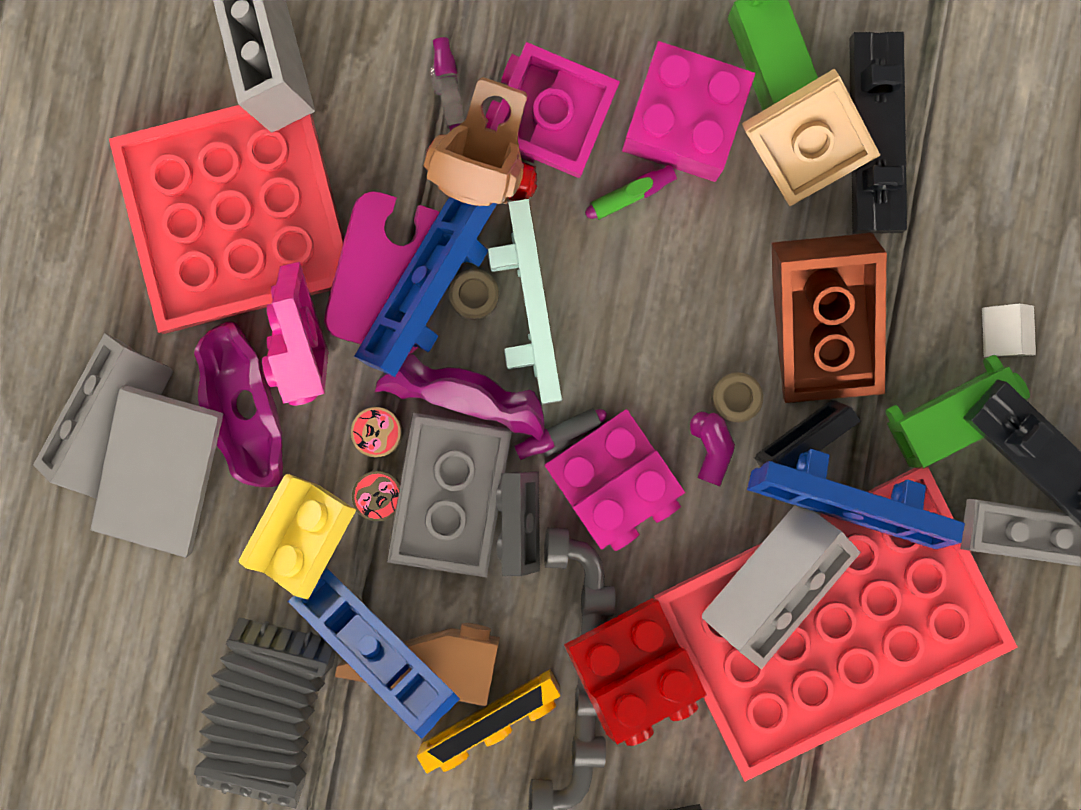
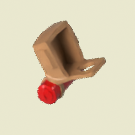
(483, 163)

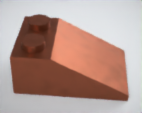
(830, 316)

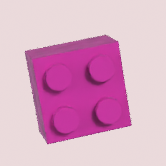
(688, 111)

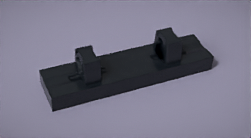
(880, 185)
(1030, 445)

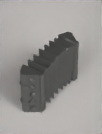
(262, 712)

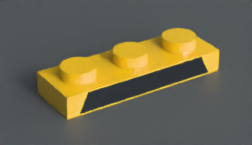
(490, 723)

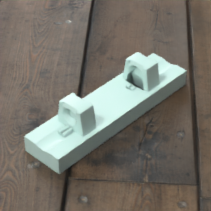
(524, 255)

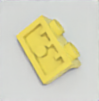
(297, 535)

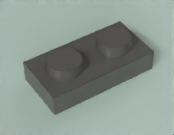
(520, 537)

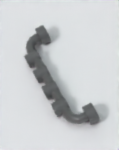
(596, 601)

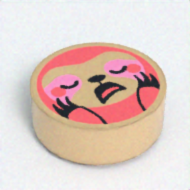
(376, 432)

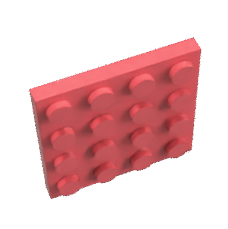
(221, 211)

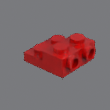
(636, 673)

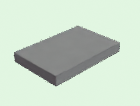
(156, 471)
(448, 495)

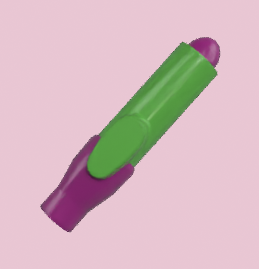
(640, 188)

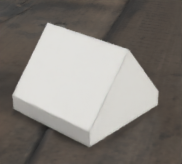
(1008, 330)

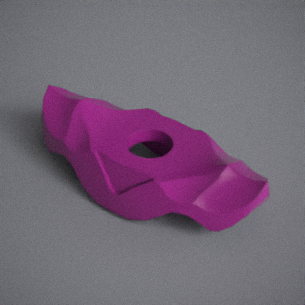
(226, 369)
(468, 394)

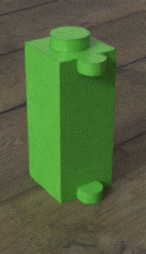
(771, 48)
(938, 425)

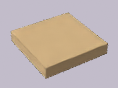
(811, 138)

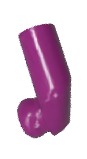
(718, 443)

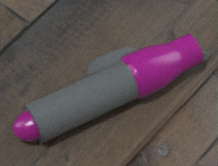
(559, 436)

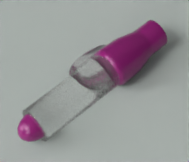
(446, 83)

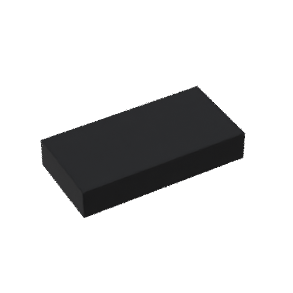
(812, 433)

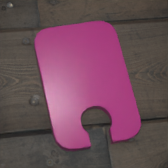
(370, 266)

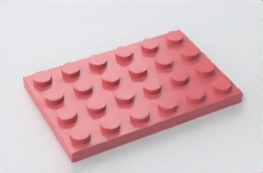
(874, 641)

